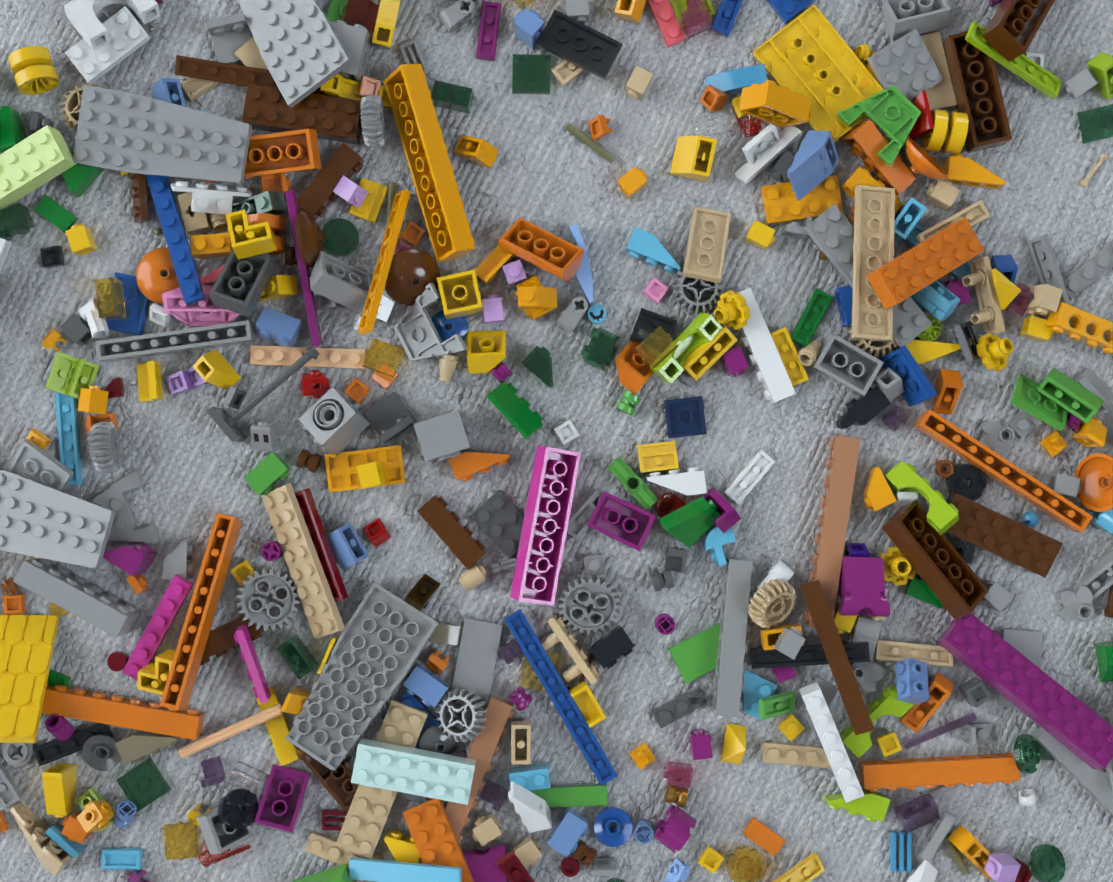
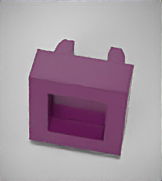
(133, 876)

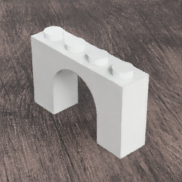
(84, 17)

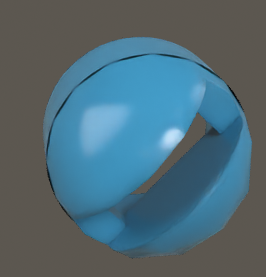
(1030, 519)

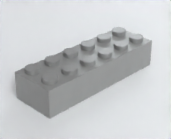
(77, 596)

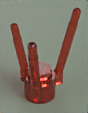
(750, 127)
(208, 859)

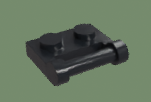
(649, 322)
(965, 336)

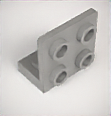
(228, 36)

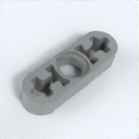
(936, 835)

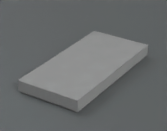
(1027, 643)
(477, 657)

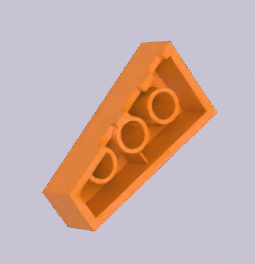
(867, 143)

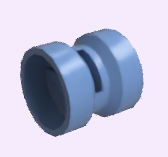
(124, 814)
(645, 835)

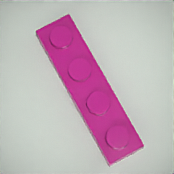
(254, 669)

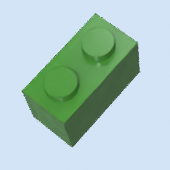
(268, 473)

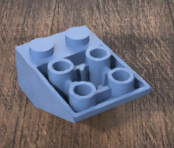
(812, 162)

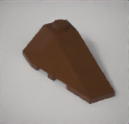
(336, 781)

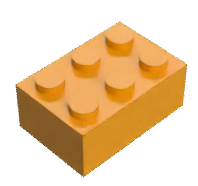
(775, 104)

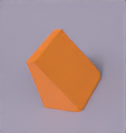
(713, 98)
(384, 380)

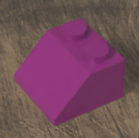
(132, 558)

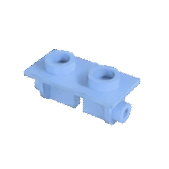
(677, 872)

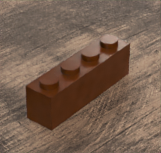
(320, 191)
(451, 531)
(223, 638)

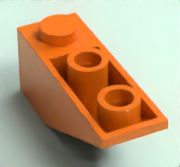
(473, 462)

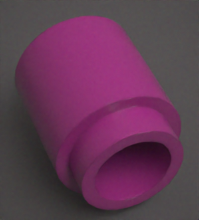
(59, 727)

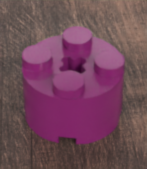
(674, 829)

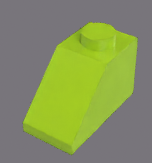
(1102, 68)

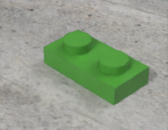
(776, 705)

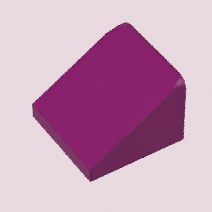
(783, 673)

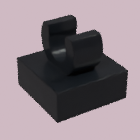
(52, 257)
(969, 552)

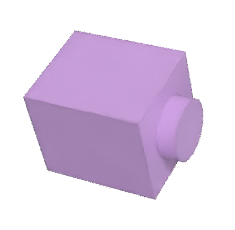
(351, 191)
(514, 273)
(493, 309)
(1002, 867)

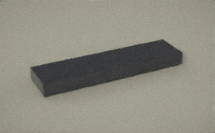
(58, 749)

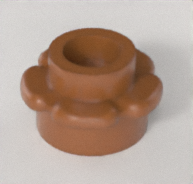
(939, 468)
(9, 586)

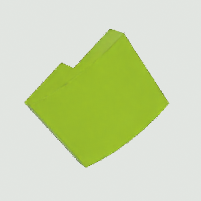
(71, 375)

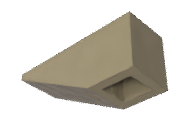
(143, 743)

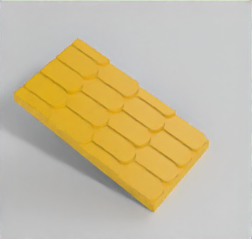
(819, 64)
(24, 671)

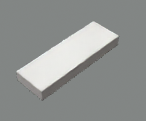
(749, 477)

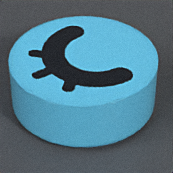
(596, 314)

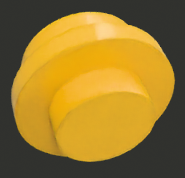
(863, 52)

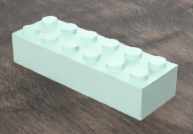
(413, 771)

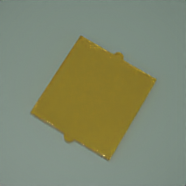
(656, 347)
(383, 358)
(181, 841)

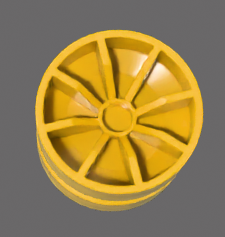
(33, 70)
(947, 132)

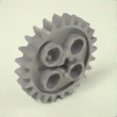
(594, 590)
(262, 617)

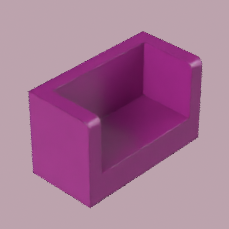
(728, 514)

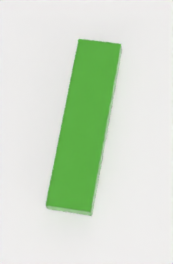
(574, 795)

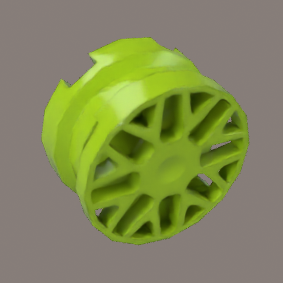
(931, 331)

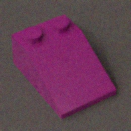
(622, 521)
(282, 799)

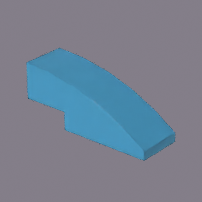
(734, 80)

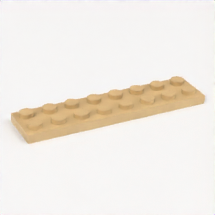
(872, 248)
(303, 561)
(372, 804)

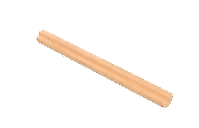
(230, 731)

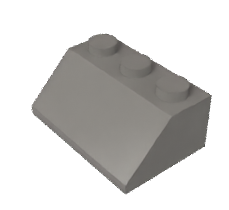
(907, 15)
(340, 282)
(847, 364)

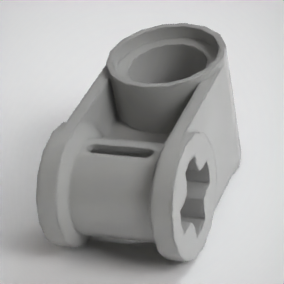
(456, 16)
(571, 317)

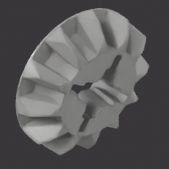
(19, 759)

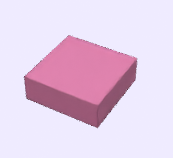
(655, 290)

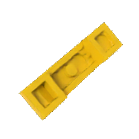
(348, 89)

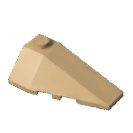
(46, 850)

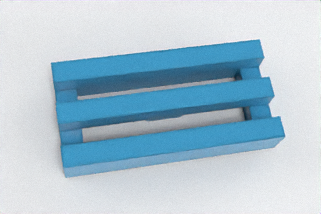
(901, 868)

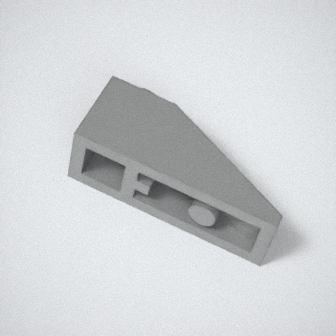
(1100, 576)

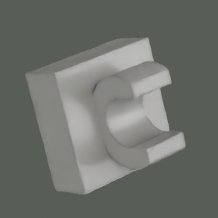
(602, 868)

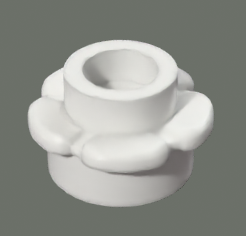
(1027, 797)

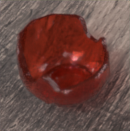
(668, 503)

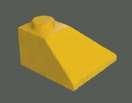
(485, 350)

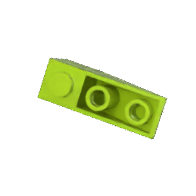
(871, 805)

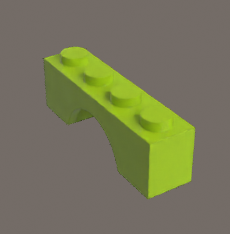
(699, 332)
(940, 514)
(885, 705)

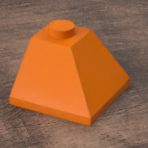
(631, 368)

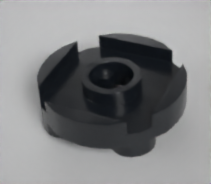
(971, 473)
(230, 815)

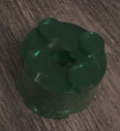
(600, 349)

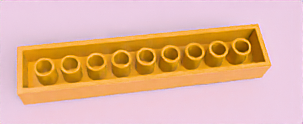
(429, 163)

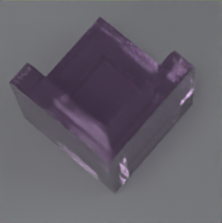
(212, 771)
(494, 794)

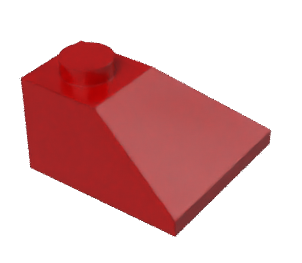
(924, 123)

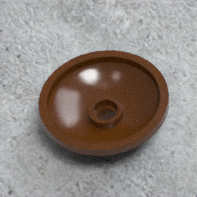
(309, 237)
(404, 268)

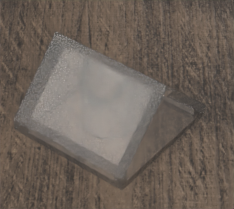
(246, 777)

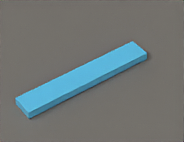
(69, 436)
(401, 871)

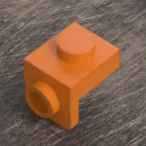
(275, 183)
(109, 417)

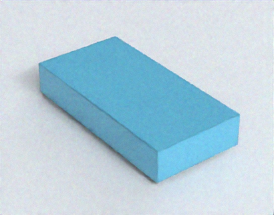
(70, 847)
(122, 858)

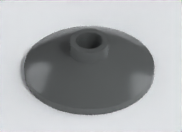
(433, 738)
(97, 757)

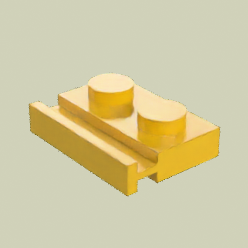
(373, 202)
(657, 457)

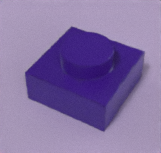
(856, 550)

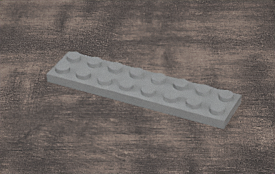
(836, 239)

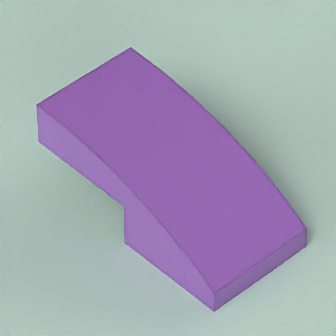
(184, 381)

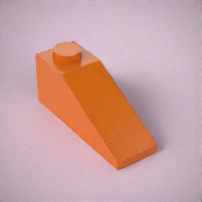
(919, 714)

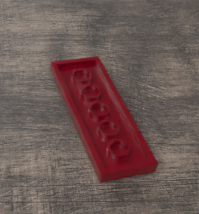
(321, 544)

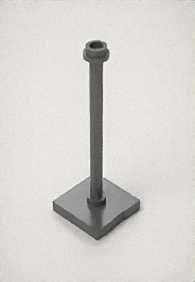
(229, 423)

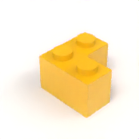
(249, 239)
(154, 675)

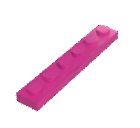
(158, 625)

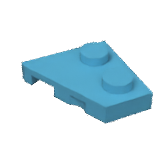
(754, 689)

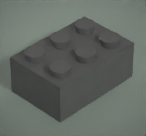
(241, 283)

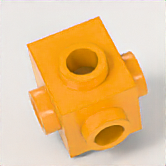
(95, 816)

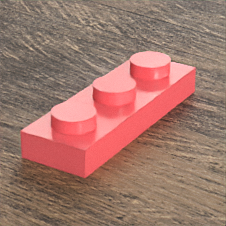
(667, 21)

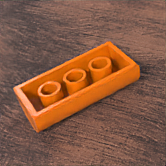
(542, 249)

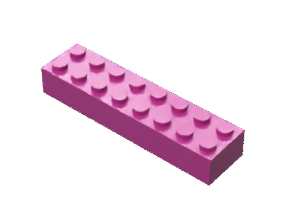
(545, 525)

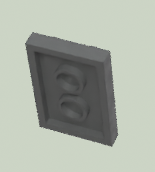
(500, 522)

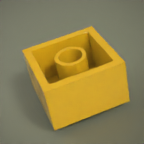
(460, 294)

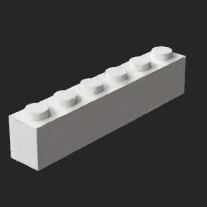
(764, 353)
(831, 742)

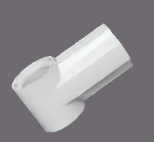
(97, 326)
(777, 570)

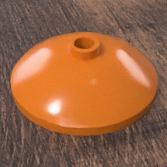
(923, 162)
(149, 274)
(1094, 474)

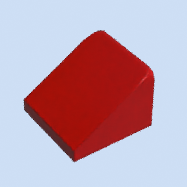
(377, 532)

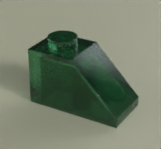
(540, 365)

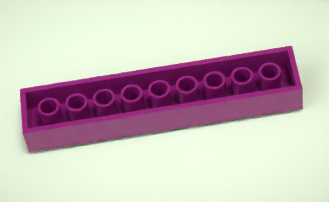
(1030, 689)

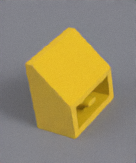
(693, 157)

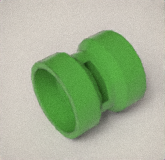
(631, 399)

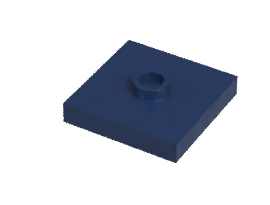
(685, 417)

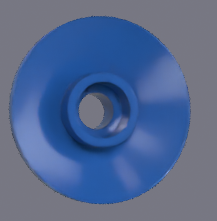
(459, 326)
(613, 836)

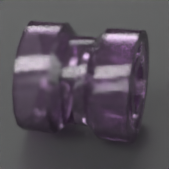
(894, 418)
(507, 653)

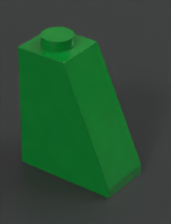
(10, 128)
(80, 177)
(691, 520)

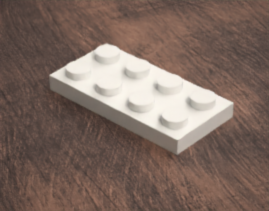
(125, 37)

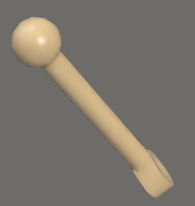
(1085, 182)

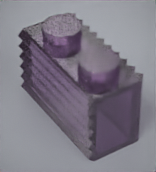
(917, 813)

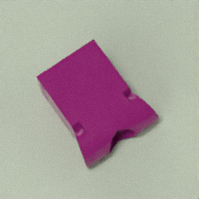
(863, 587)
(484, 865)

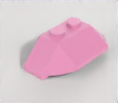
(197, 314)

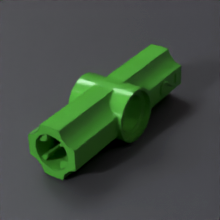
(641, 492)

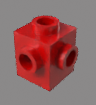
(311, 378)

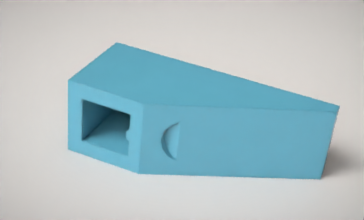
(647, 247)

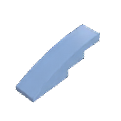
(583, 273)

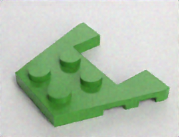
(891, 113)

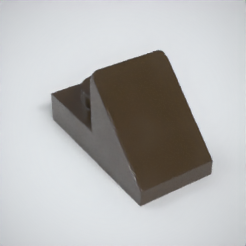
(422, 592)

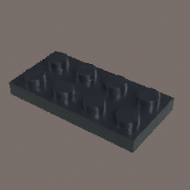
(579, 44)

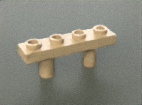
(987, 298)
(578, 654)

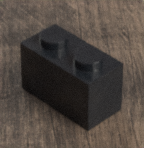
(612, 647)

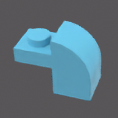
(714, 539)

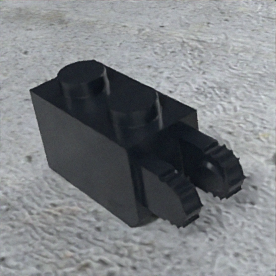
(863, 409)

